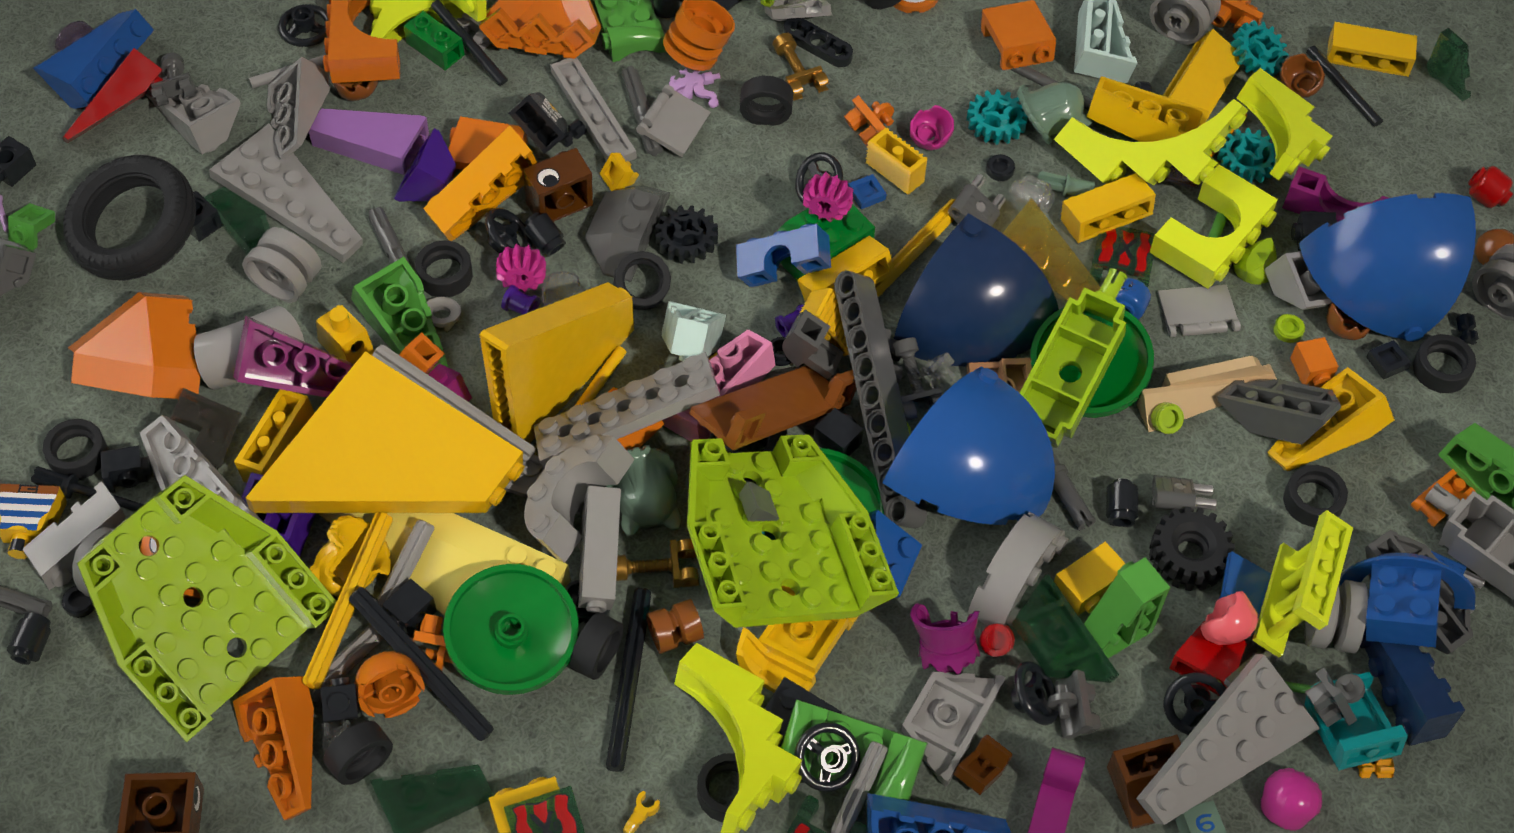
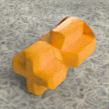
(1383, 769)

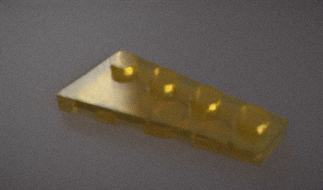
(1050, 252)

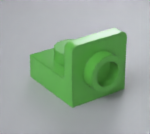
(27, 222)

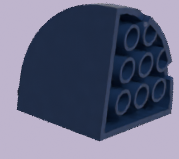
(977, 298)

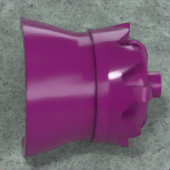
(945, 643)

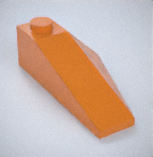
(281, 726)

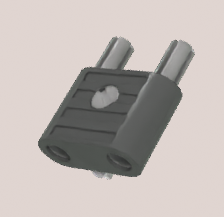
(974, 202)
(1180, 493)

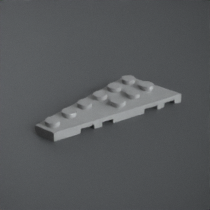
(286, 193)
(175, 455)
(1239, 733)

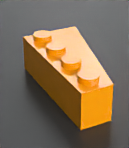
(481, 185)

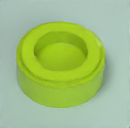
(1289, 328)
(1167, 418)

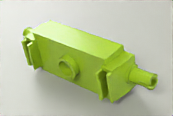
(1079, 343)

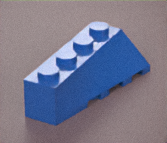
(91, 60)

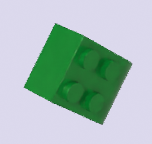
(841, 233)

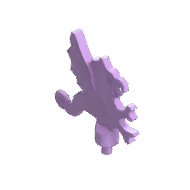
(695, 83)

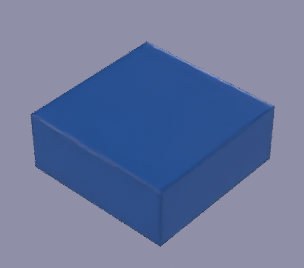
(867, 191)

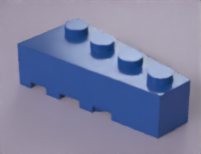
(905, 816)

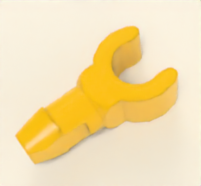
(640, 813)

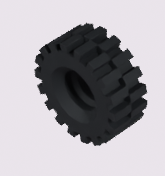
(1196, 529)

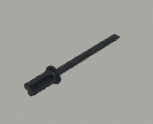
(70, 484)

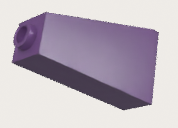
(371, 137)

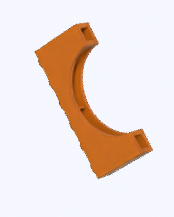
(354, 54)

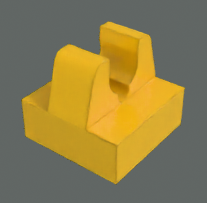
(618, 172)

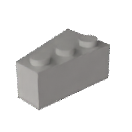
(56, 546)

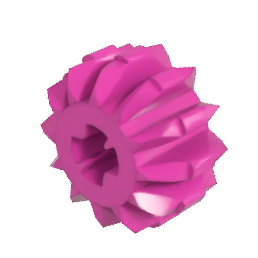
(828, 197)
(521, 267)

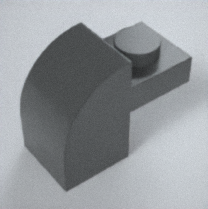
(807, 345)

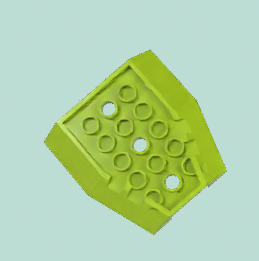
(821, 543)
(247, 587)

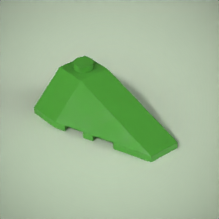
(396, 306)

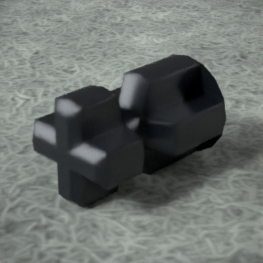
(575, 130)
(1466, 325)

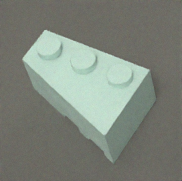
(1102, 43)
(691, 330)

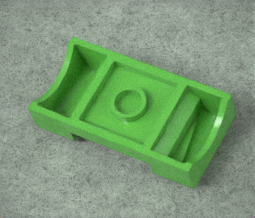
(629, 27)
(898, 768)

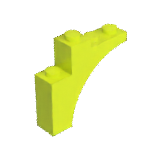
(394, 14)
(1287, 122)

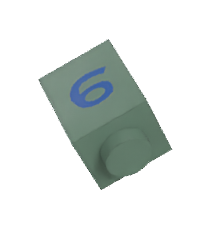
(1201, 819)

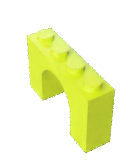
(1207, 257)

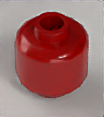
(1490, 187)

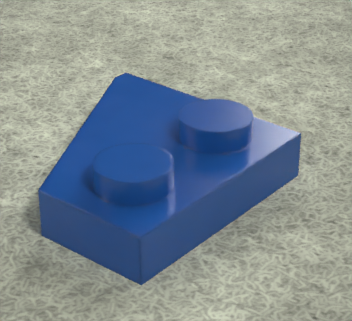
(898, 547)

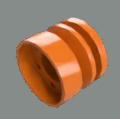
(698, 34)

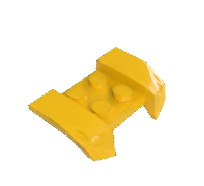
(790, 650)

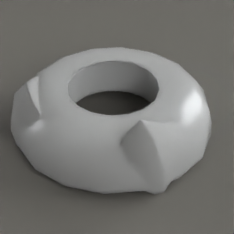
(447, 304)

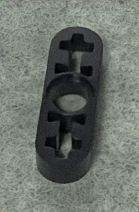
(814, 32)

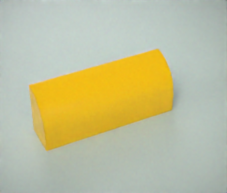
(1204, 72)

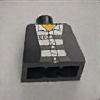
(540, 121)

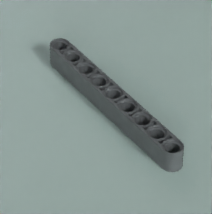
(876, 388)

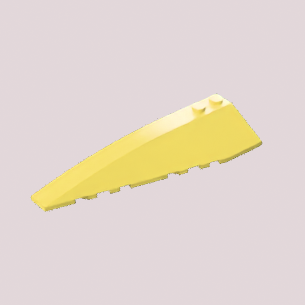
(458, 552)

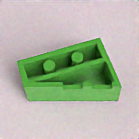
(1128, 607)

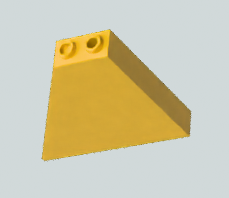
(550, 353)
(387, 450)

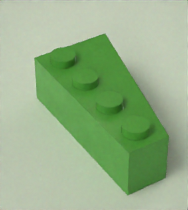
(1482, 463)

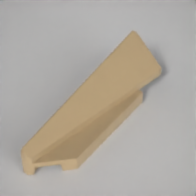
(1197, 388)

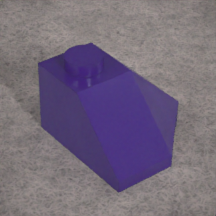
(429, 172)

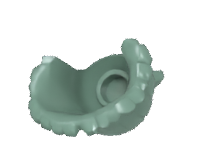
(1052, 107)
(649, 491)

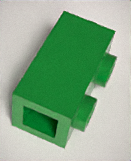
(434, 40)

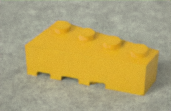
(1141, 112)

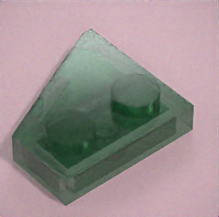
(1450, 63)

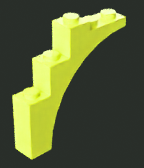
(1151, 160)
(753, 732)

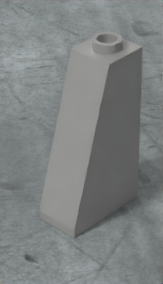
(599, 548)

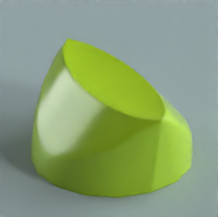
(1255, 260)

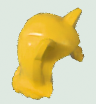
(339, 553)

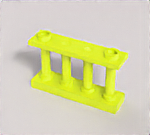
(1303, 584)

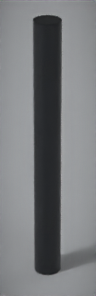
(469, 42)
(1345, 87)

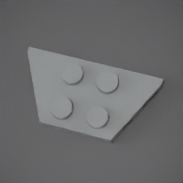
(949, 717)

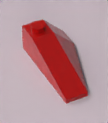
(123, 88)

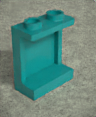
(1364, 740)

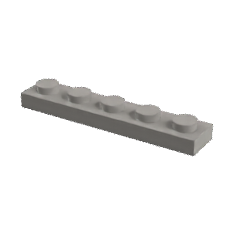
(592, 109)

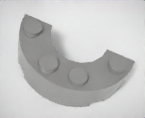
(563, 487)
(1015, 568)

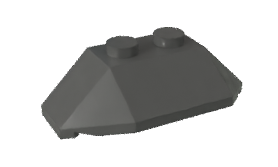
(624, 225)
(1279, 408)
(1452, 622)

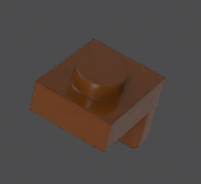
(983, 765)

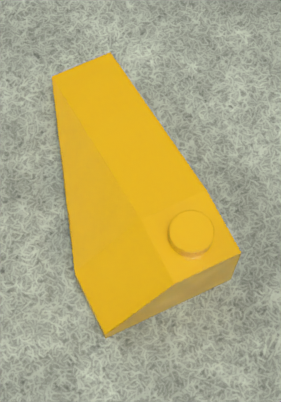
(1361, 416)

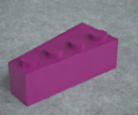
(286, 363)

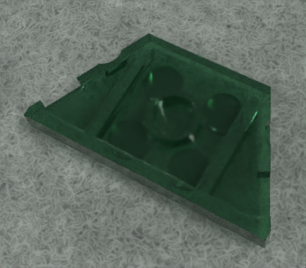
(1059, 636)

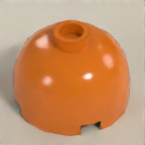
(388, 684)

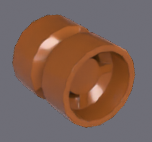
(675, 626)

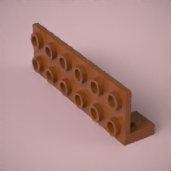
(774, 405)

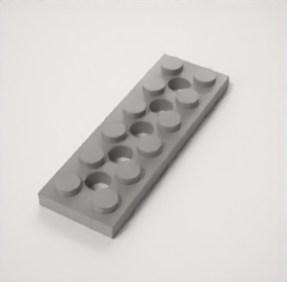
(629, 407)

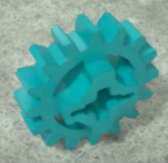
(1260, 48)
(996, 117)
(1248, 155)

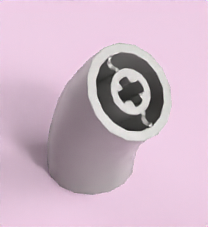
(218, 349)

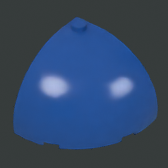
(1395, 261)
(978, 454)

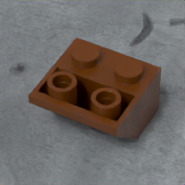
(1133, 770)

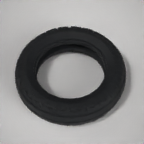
(155, 248)

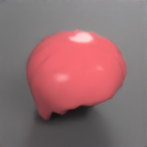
(1231, 620)

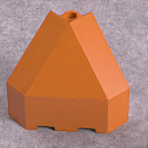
(542, 26)
(140, 349)

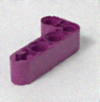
(1057, 792)

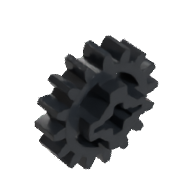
(687, 234)

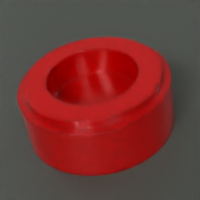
(997, 639)

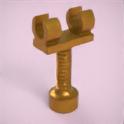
(785, 45)
(678, 549)

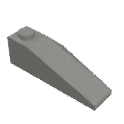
(295, 102)
(203, 118)
(1294, 283)

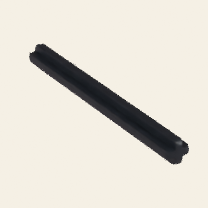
(430, 672)
(628, 680)

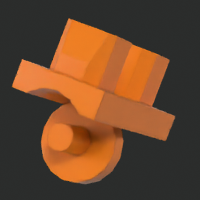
(1238, 13)
(862, 114)
(430, 633)

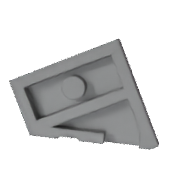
(788, 9)

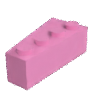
(735, 366)

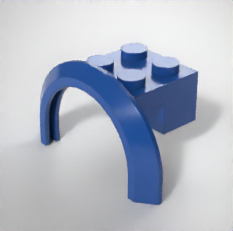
(1406, 596)

